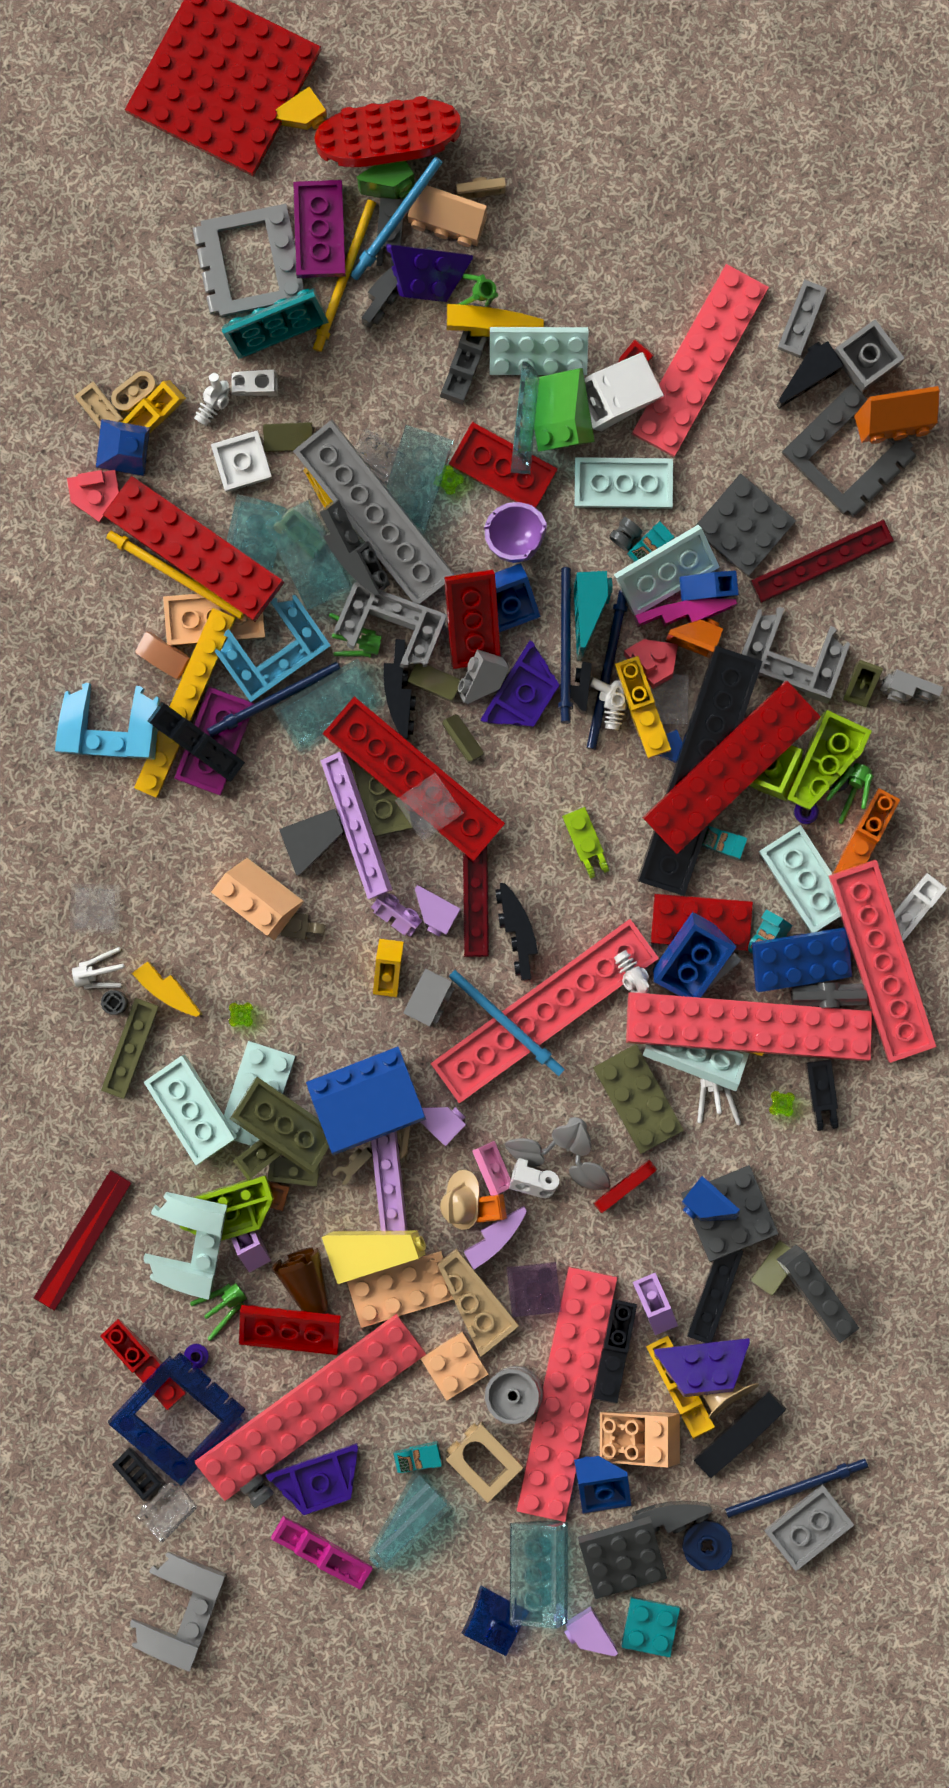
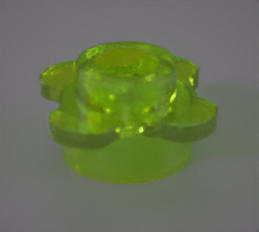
(457, 479)
(245, 1019)
(788, 1100)

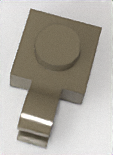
(300, 925)
(358, 1159)

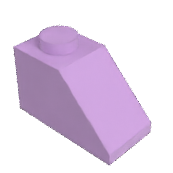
(436, 911)
(443, 1122)
(251, 1250)
(655, 1304)
(589, 1633)

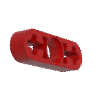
(625, 1186)

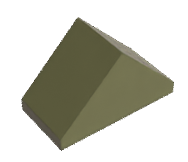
(862, 683)

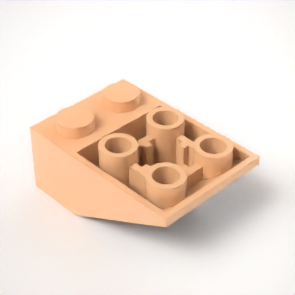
(640, 1438)

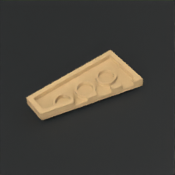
(479, 1307)

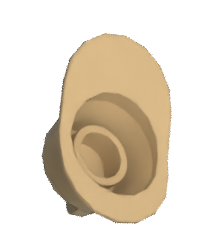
(461, 1201)
(720, 1401)

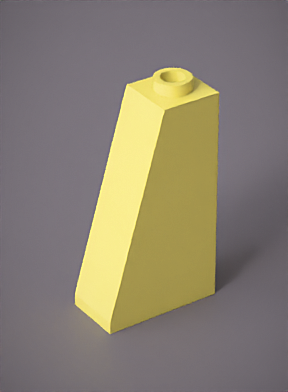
(367, 1252)

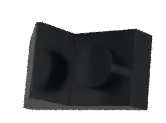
(580, 693)

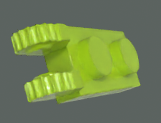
(585, 839)

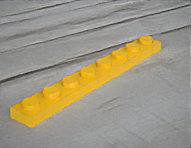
(186, 698)

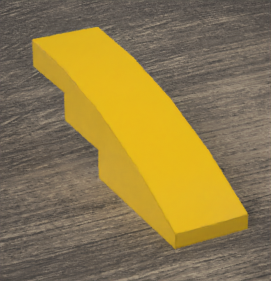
(480, 319)
(691, 1407)

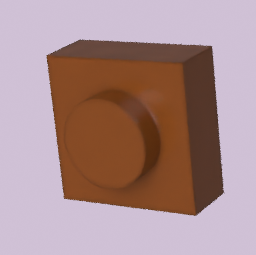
(279, 1194)

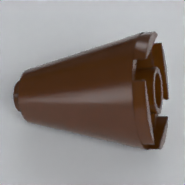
(304, 1279)

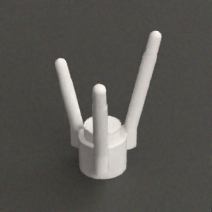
(85, 975)
(712, 1087)

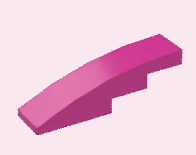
(692, 609)
(321, 1552)

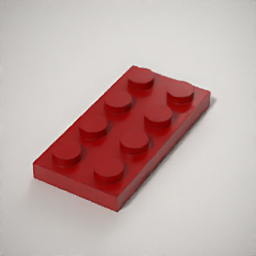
(489, 460)
(472, 616)
(730, 916)
(289, 1329)

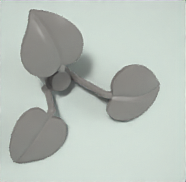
(572, 1138)

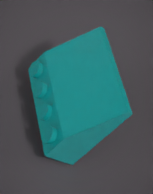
(275, 323)
(591, 594)

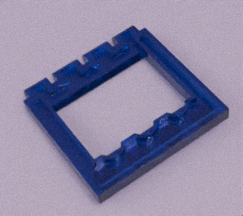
(155, 1446)

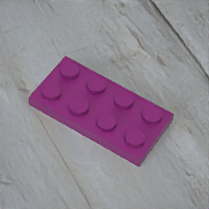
(319, 229)
(213, 709)

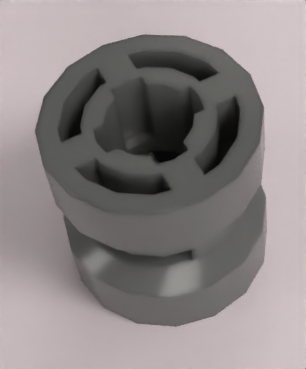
(625, 534)
(117, 1004)
(260, 1495)

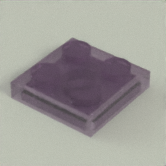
(534, 1289)

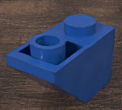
(709, 585)

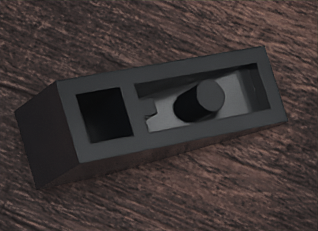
(815, 368)

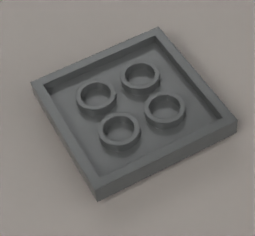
(745, 525)
(751, 1227)
(622, 1557)

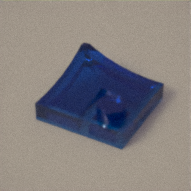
(490, 1622)

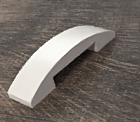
(917, 904)

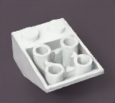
(621, 391)

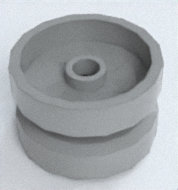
(527, 1387)

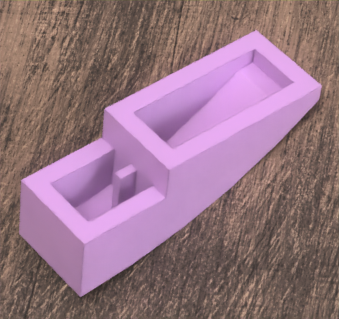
(495, 1236)

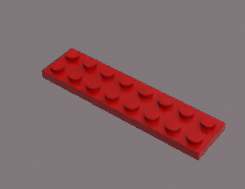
(193, 549)
(402, 766)
(731, 767)

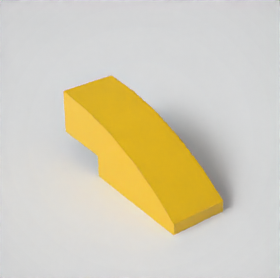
(156, 407)
(166, 989)

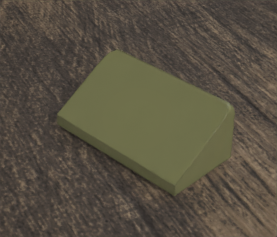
(285, 436)
(434, 682)
(462, 738)
(770, 1273)

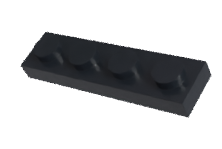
(714, 1297)

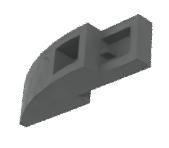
(381, 293)
(355, 557)
(674, 1514)

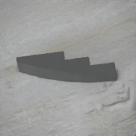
(463, 367)

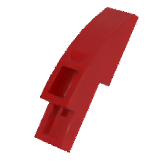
(141, 1361)

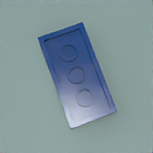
(801, 959)

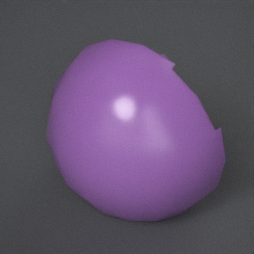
(515, 531)

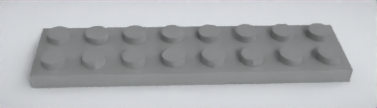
(374, 512)

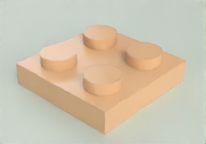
(454, 1366)

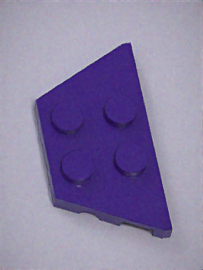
(427, 272)
(523, 692)
(705, 1366)
(319, 1480)

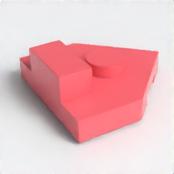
(93, 492)
(656, 659)

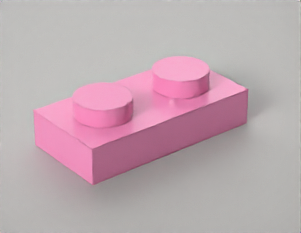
(492, 1168)

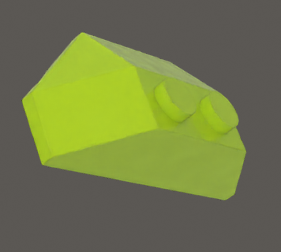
(247, 1205)

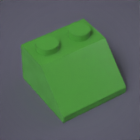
(387, 180)

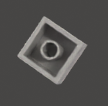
(868, 356)
(428, 998)

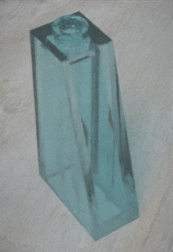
(411, 1517)

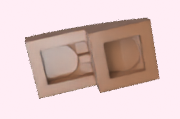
(162, 655)

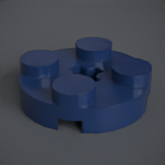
(709, 1559)

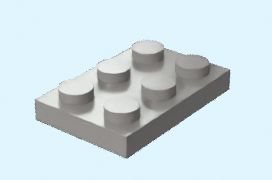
(809, 1527)

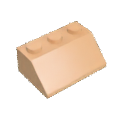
(448, 216)
(258, 897)

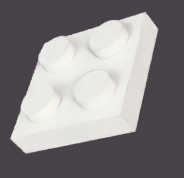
(241, 461)

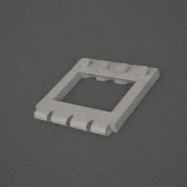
(282, 250)

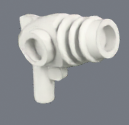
(215, 398)
(614, 700)
(635, 977)

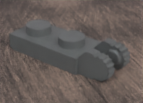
(386, 211)

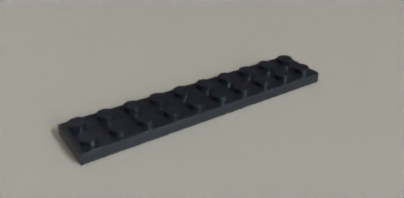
(715, 715)

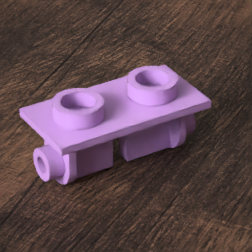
(406, 918)

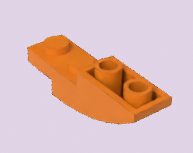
(868, 830)

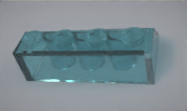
(539, 1574)

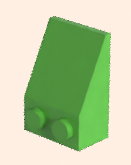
(562, 411)

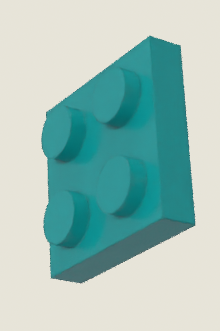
(650, 1627)

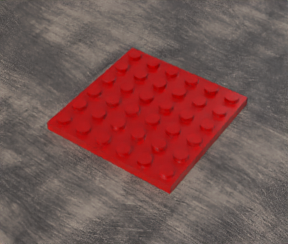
(222, 80)

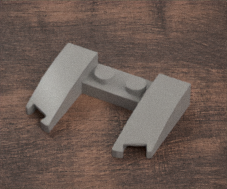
(423, 620)
(815, 681)
(182, 1648)

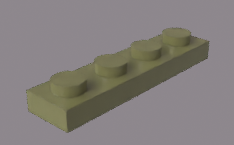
(130, 1048)

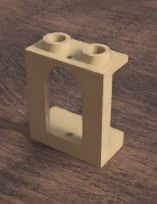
(481, 1434)

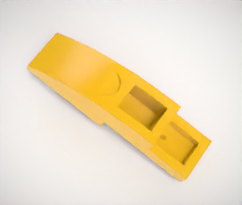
(642, 707)

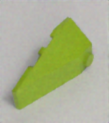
(829, 753)

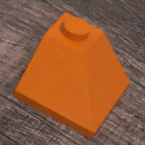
(697, 636)

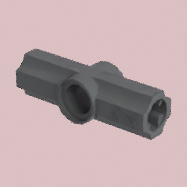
(829, 995)

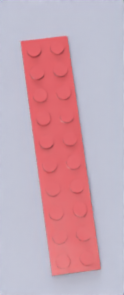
(542, 1011)
(748, 1026)
(566, 1394)
(310, 1407)

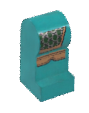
(651, 541)
(724, 842)
(771, 928)
(418, 1457)

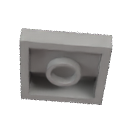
(902, 687)

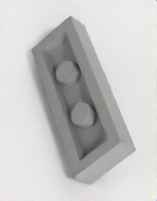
(801, 318)

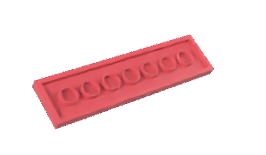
(700, 360)
(882, 961)

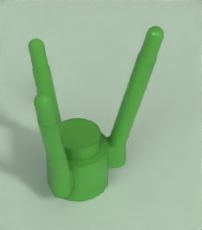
(483, 290)
(368, 643)
(858, 776)
(233, 1297)

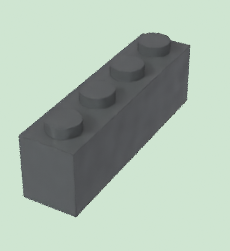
(817, 1293)

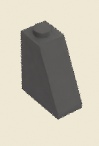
(311, 839)

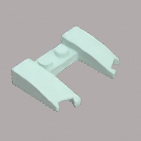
(208, 1220)

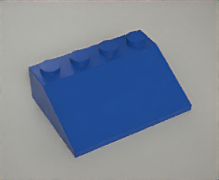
(365, 1100)

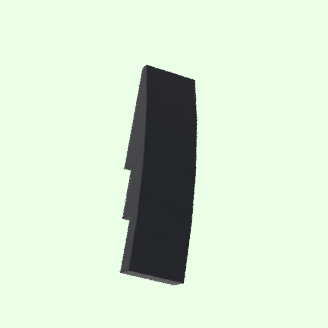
(196, 741)
(740, 1434)

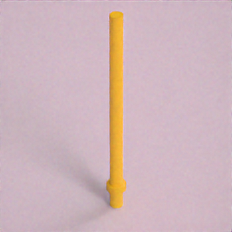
(323, 333)
(124, 544)

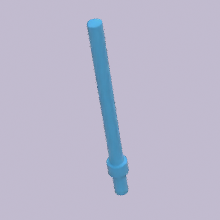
(369, 256)
(543, 1056)

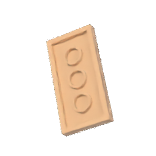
(188, 615)
(399, 1290)

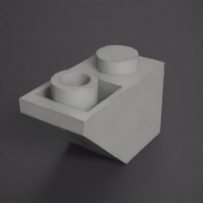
(483, 676)

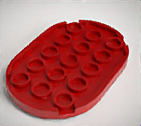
(388, 132)

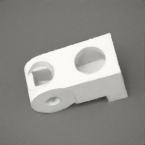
(255, 383)
(533, 1181)

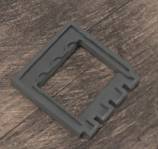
(821, 430)

